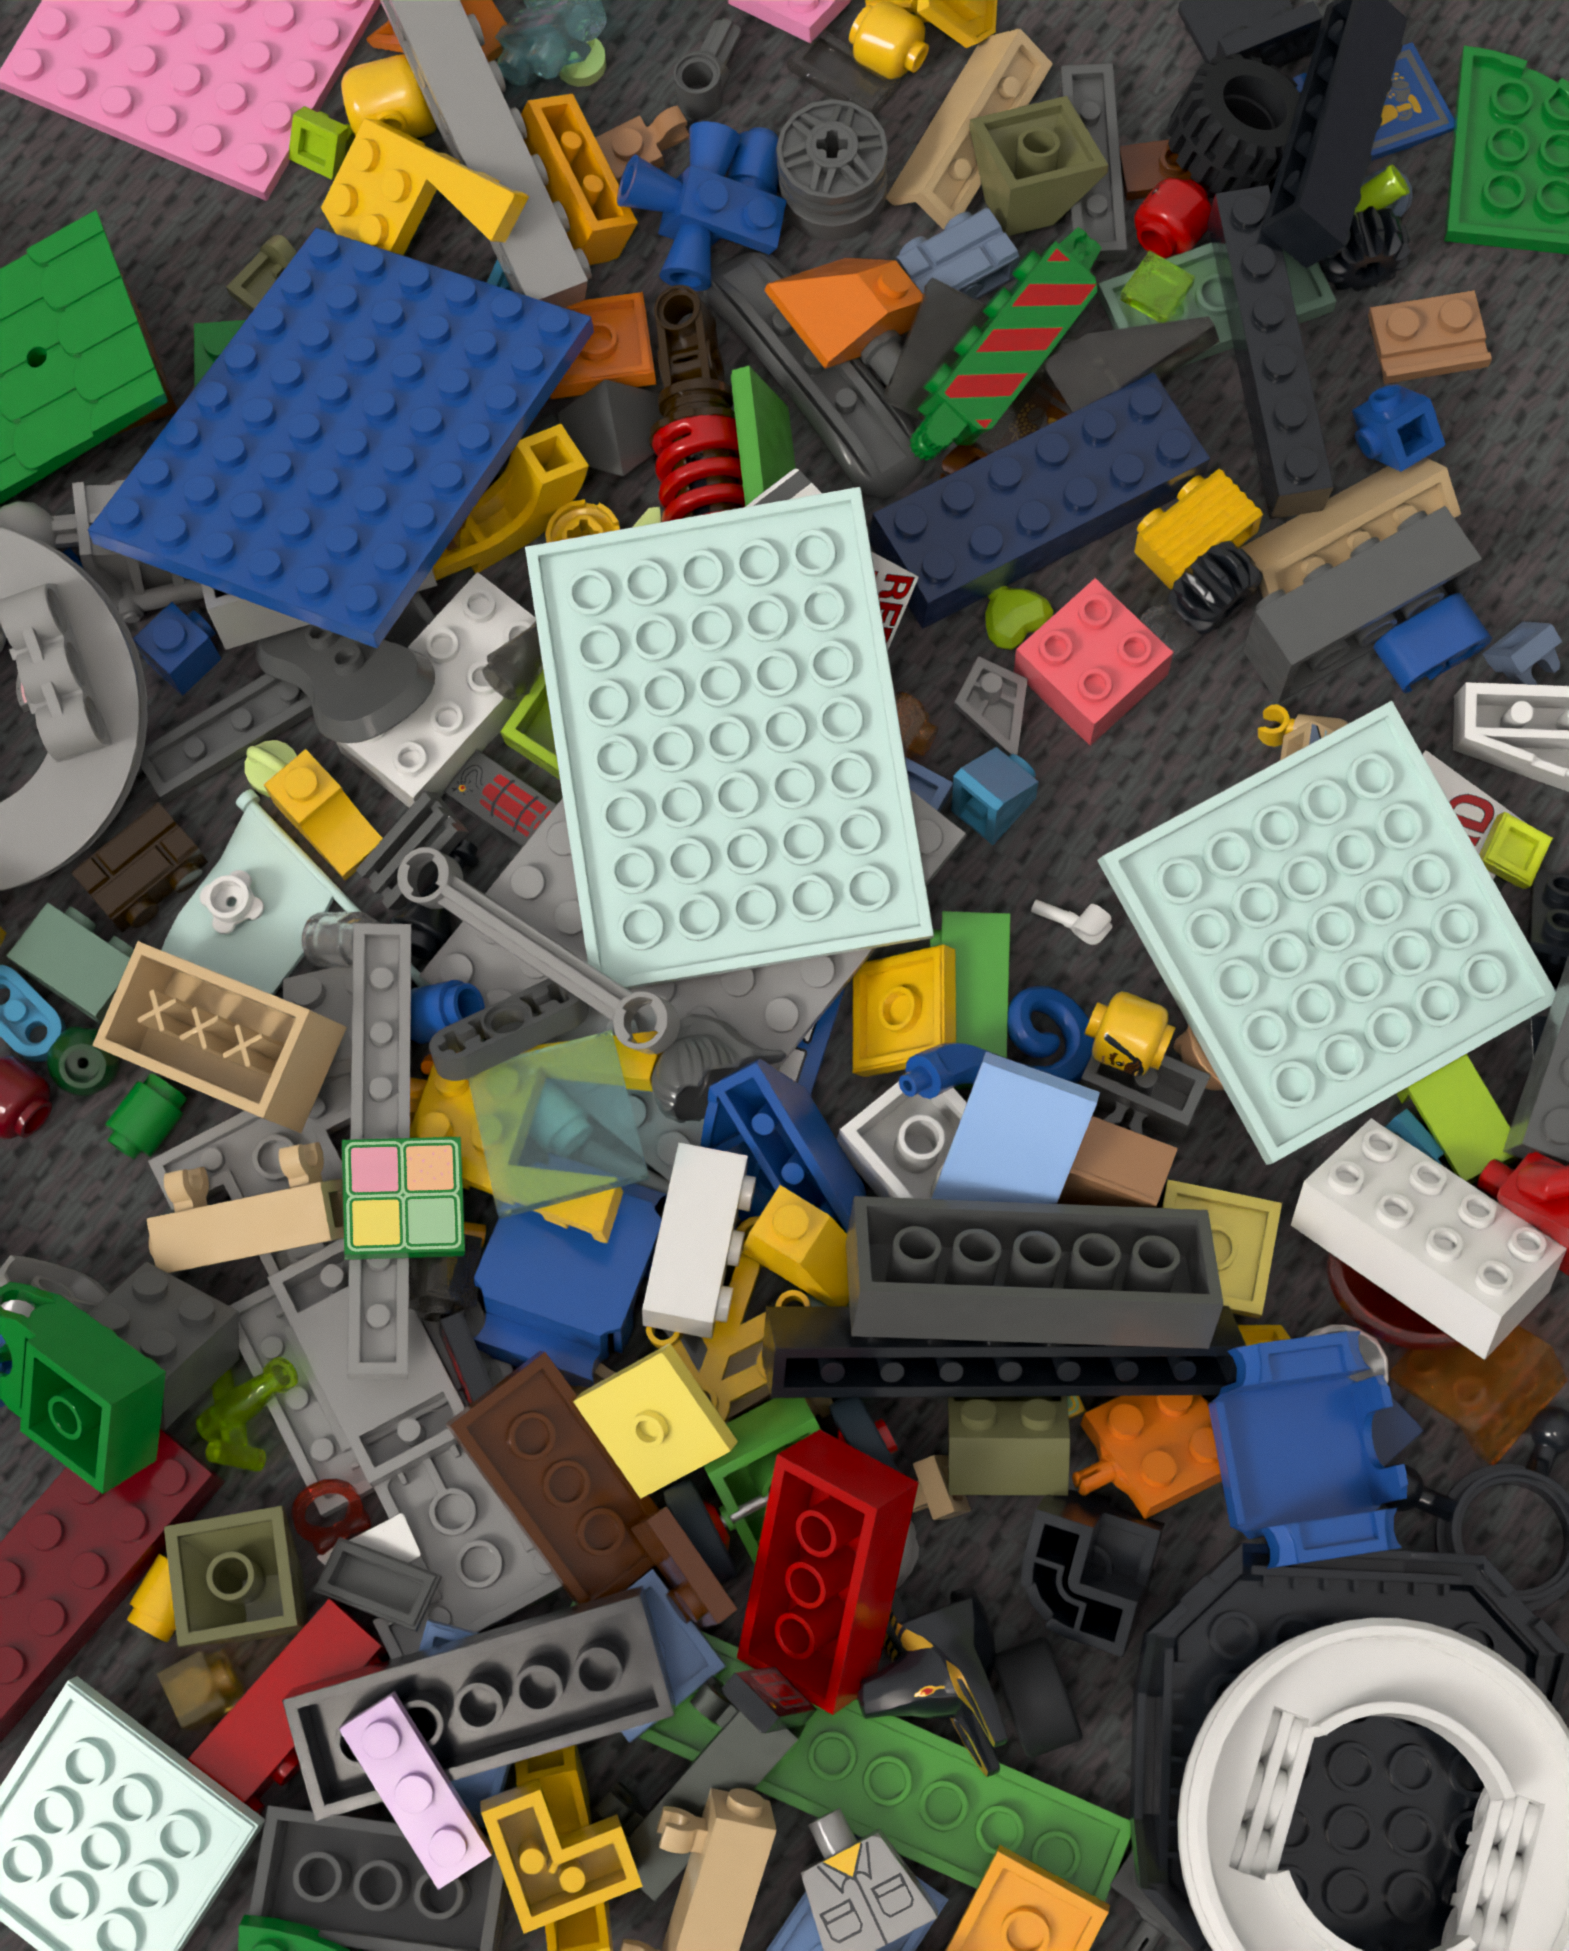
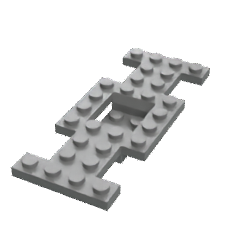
(369, 1430)

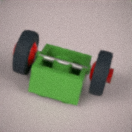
(747, 1471)

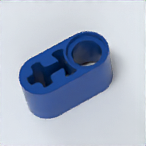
(1432, 641)

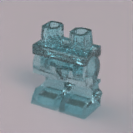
(548, 37)

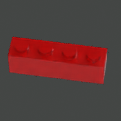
(254, 1739)

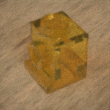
(201, 1688)

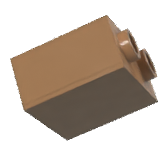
(1117, 1168)

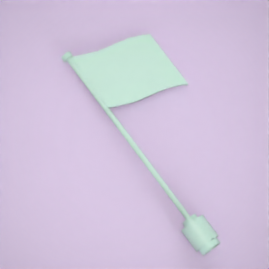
(286, 882)

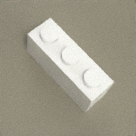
(698, 1241)

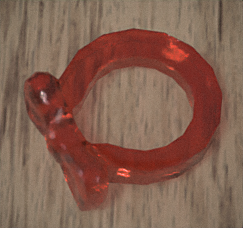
(323, 1538)

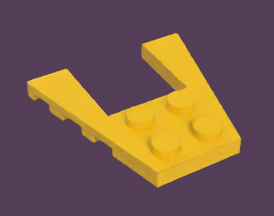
(392, 180)
(449, 1112)

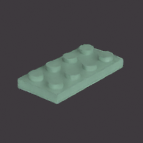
(1308, 287)

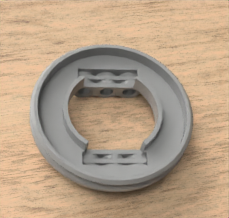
(86, 706)

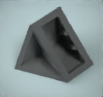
(612, 425)

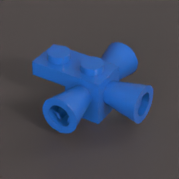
(702, 205)

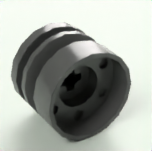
(833, 169)

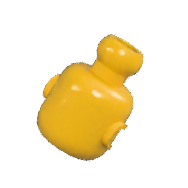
(387, 93)

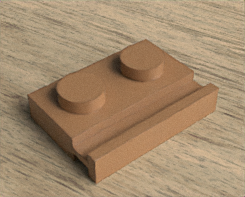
(1429, 337)

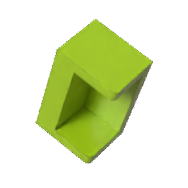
(1461, 1117)

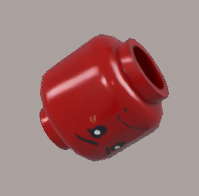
(1172, 217)

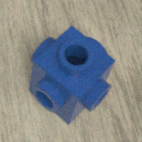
(1397, 427)

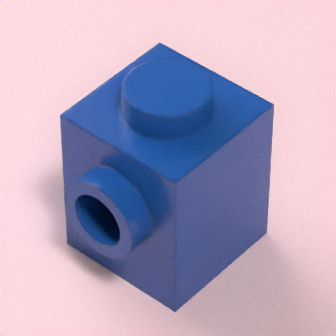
(178, 647)

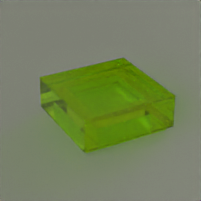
(1157, 287)

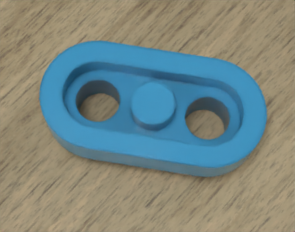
(24, 1013)

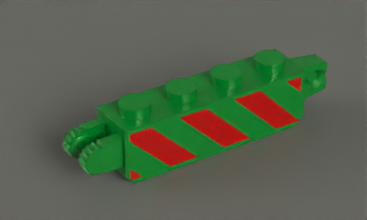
(1008, 347)

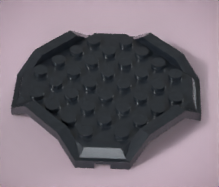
(1380, 1796)

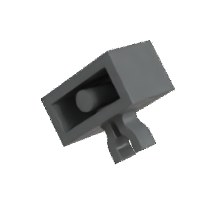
(1157, 1100)

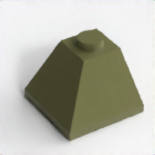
(1035, 163)
(235, 1578)

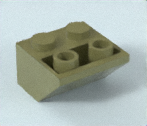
(1008, 1445)

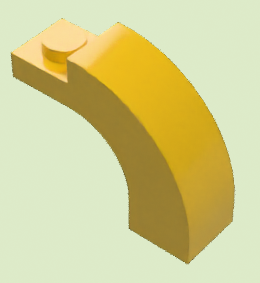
(516, 509)

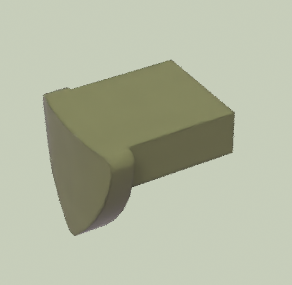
(261, 272)

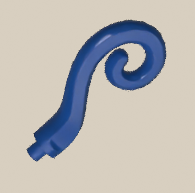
(954, 1064)

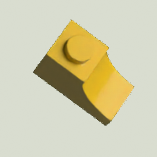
(323, 813)

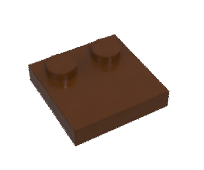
(695, 1589)

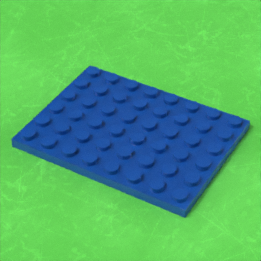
(343, 435)

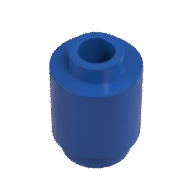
(756, 160)
(440, 1006)

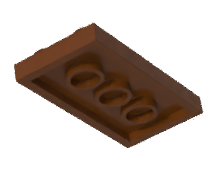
(556, 1479)

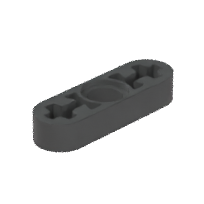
(479, 1056)

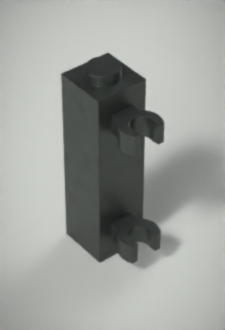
(731, 1760)

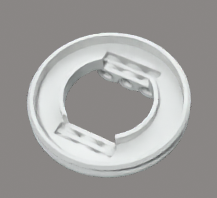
(1256, 1749)

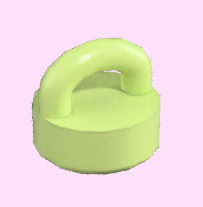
(587, 71)
(265, 761)

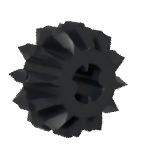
(1373, 252)
(1215, 587)

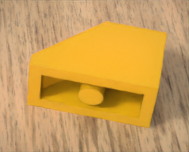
(801, 1247)

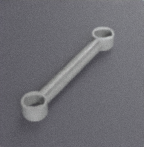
(538, 950)

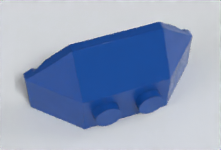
(785, 1140)

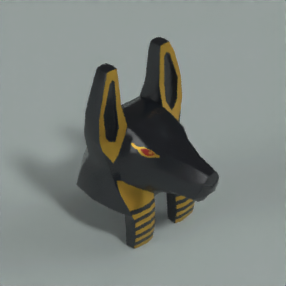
(941, 1672)

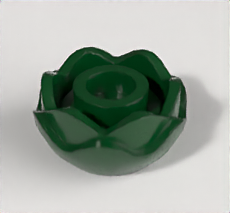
(64, 1066)

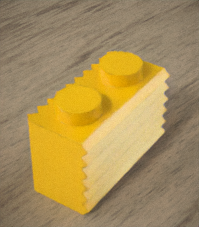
(1203, 517)

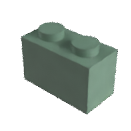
(72, 960)

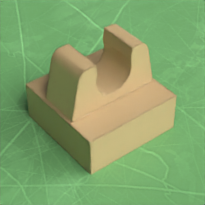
(934, 1492)

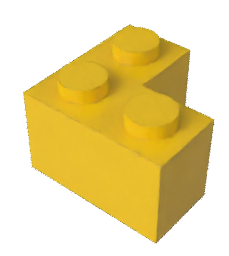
(552, 1873)

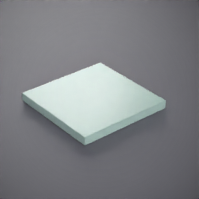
(112, 1834)

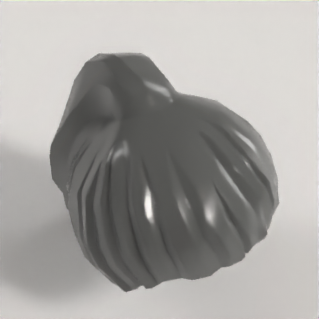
(697, 1058)

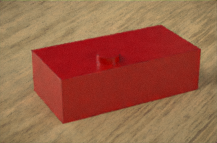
(826, 1568)

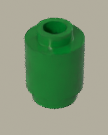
(145, 1117)

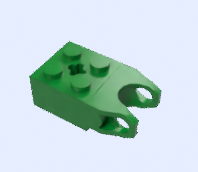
(79, 1388)

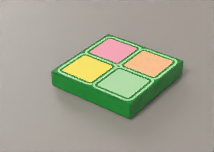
(402, 1198)

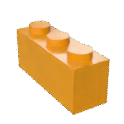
(578, 177)

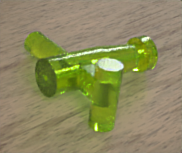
(233, 1407)

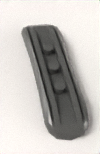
(839, 401)

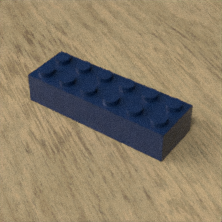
(1039, 498)

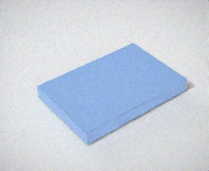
(1016, 1135)

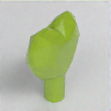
(1014, 614)

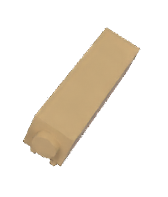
(251, 1225)
(722, 1872)

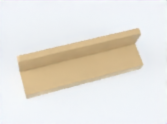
(943, 166)
(1349, 518)

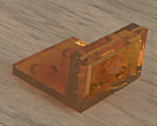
(1486, 1397)

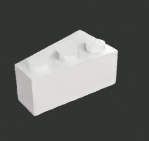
(1515, 728)

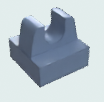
(1522, 649)

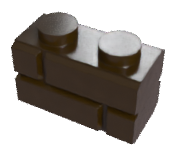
(141, 868)

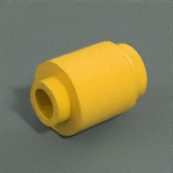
(154, 1603)

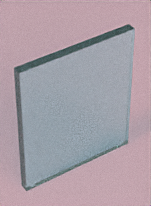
(557, 1125)

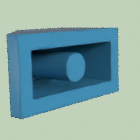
(993, 792)

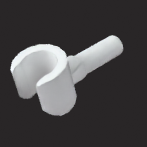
(1089, 927)

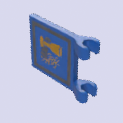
(1412, 107)

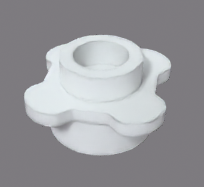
(223, 888)

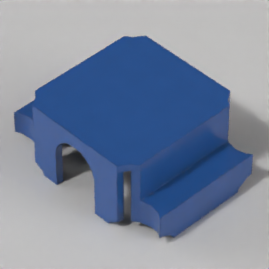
(565, 1289)
(1303, 1451)

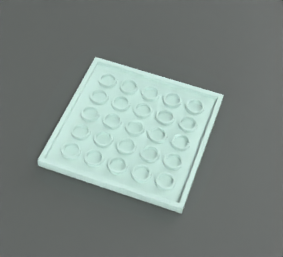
(1328, 932)

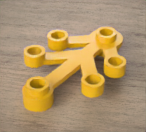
(732, 1338)

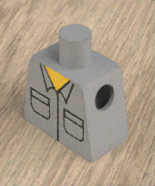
(861, 1889)

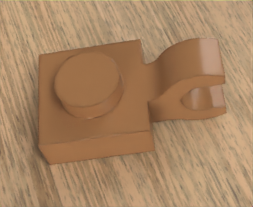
(647, 142)

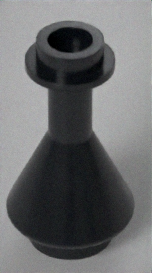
(433, 926)

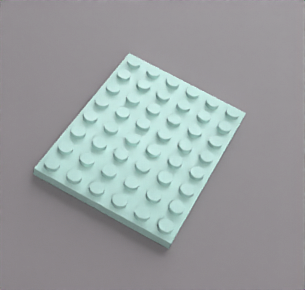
(729, 741)

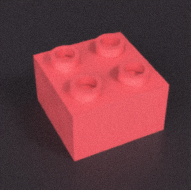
(1092, 661)

